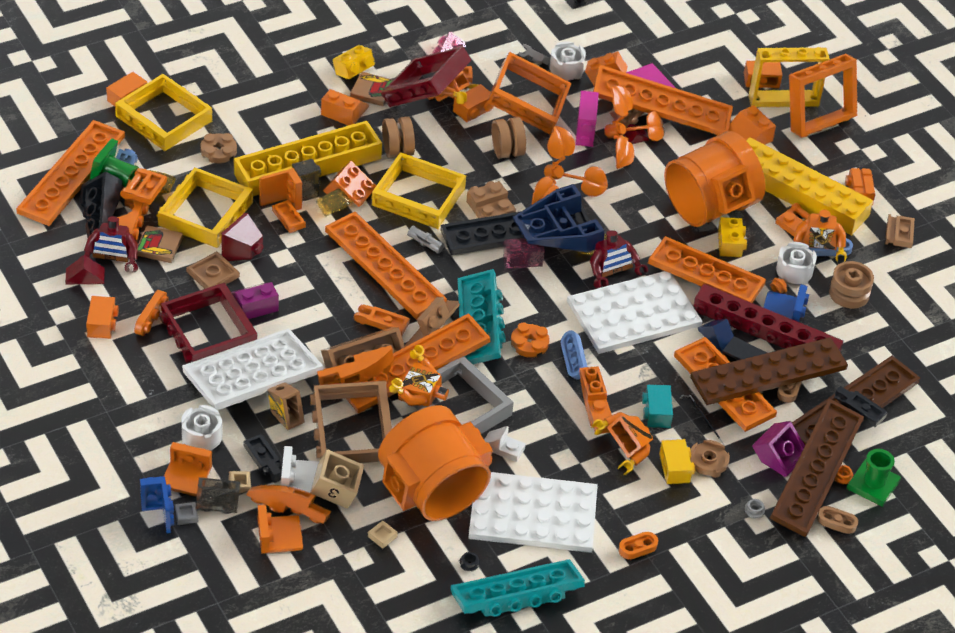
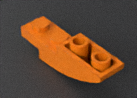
(364, 367)
(594, 395)
(281, 498)

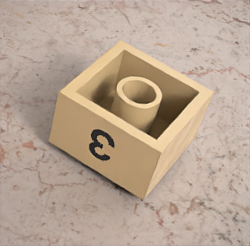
(337, 479)

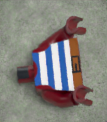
(113, 243)
(613, 257)

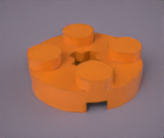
(526, 331)

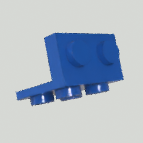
(788, 305)
(157, 495)

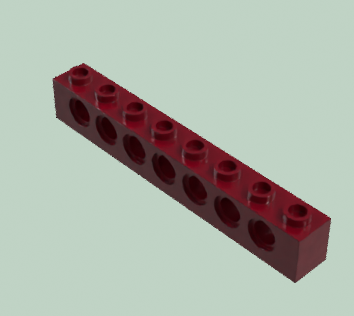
(756, 319)

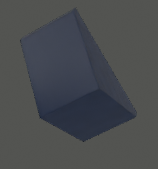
(717, 332)

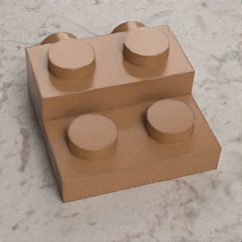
(489, 200)

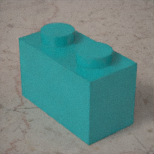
(658, 406)

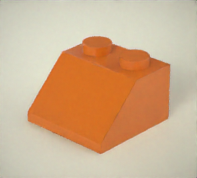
(342, 107)
(754, 125)

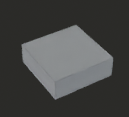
(186, 513)

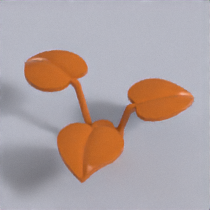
(622, 104)
(560, 145)

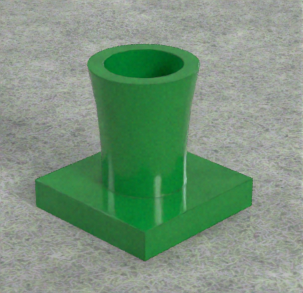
(106, 162)
(874, 478)

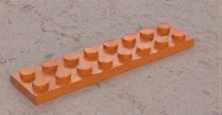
(666, 101)
(67, 174)
(383, 263)
(440, 348)

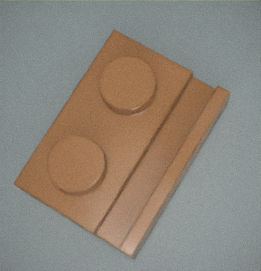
(900, 231)

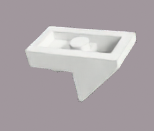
(505, 445)

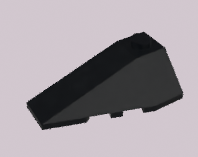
(100, 200)

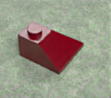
(241, 240)

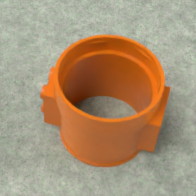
(715, 179)
(435, 463)

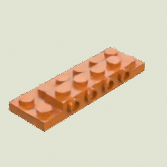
(705, 269)
(745, 410)

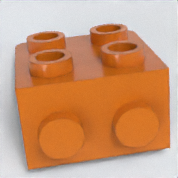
(186, 467)

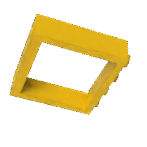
(781, 98)
(126, 112)
(214, 183)
(411, 209)

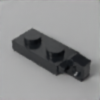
(860, 404)
(264, 457)

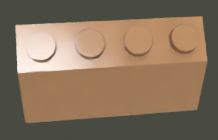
(344, 352)

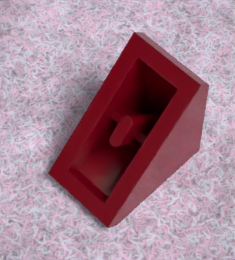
(84, 272)

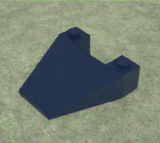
(551, 224)

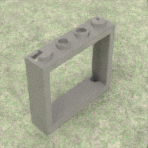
(491, 393)

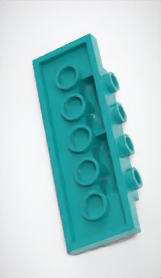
(482, 299)
(518, 589)

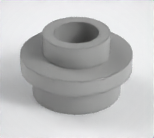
(755, 508)

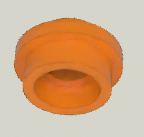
(778, 285)
(844, 475)

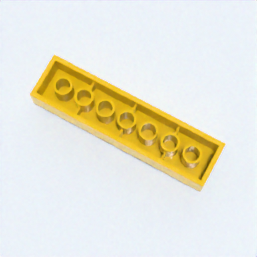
(328, 150)
(811, 189)

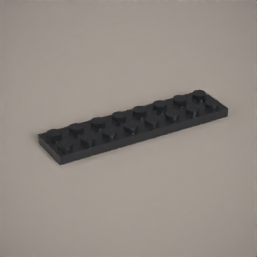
(487, 232)

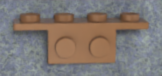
(434, 318)

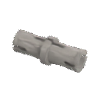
(425, 239)

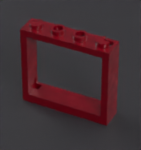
(409, 88)
(198, 300)

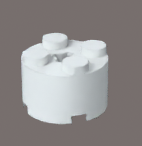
(567, 60)
(796, 263)
(202, 427)

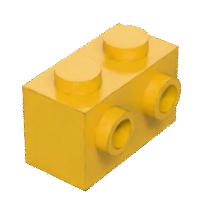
(353, 61)
(731, 237)
(676, 461)

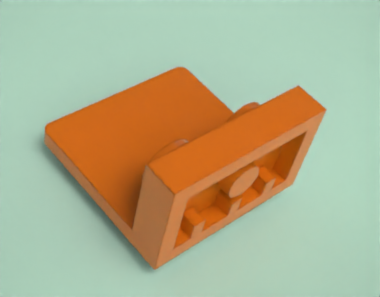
(352, 183)
(281, 186)
(278, 533)

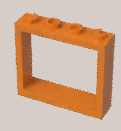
(816, 72)
(522, 109)

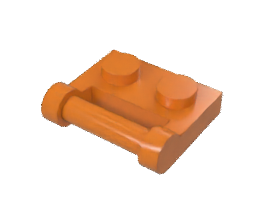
(147, 189)
(789, 220)

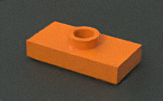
(288, 216)

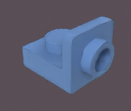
(127, 156)

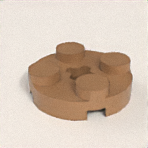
(224, 141)
(708, 467)

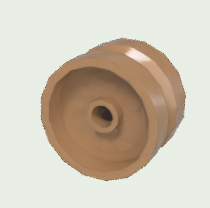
(398, 137)
(508, 137)
(851, 284)

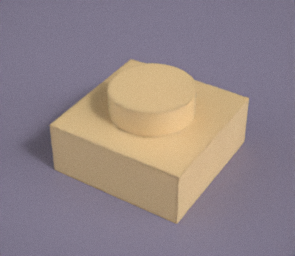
(382, 534)

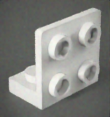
(297, 472)

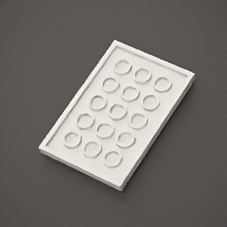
(634, 311)
(252, 369)
(535, 512)

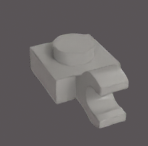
(537, 57)

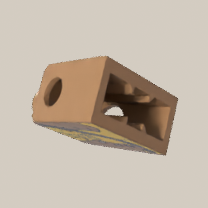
(285, 399)

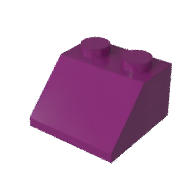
(257, 299)
(779, 447)

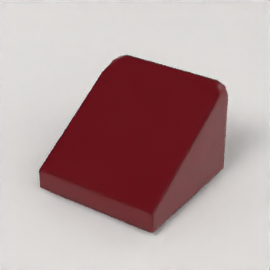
(636, 136)

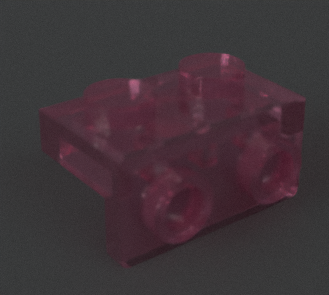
(448, 42)

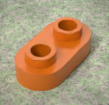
(635, 545)

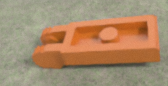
(380, 318)

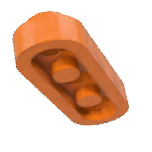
(150, 313)

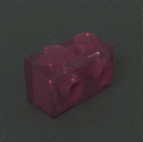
(521, 254)

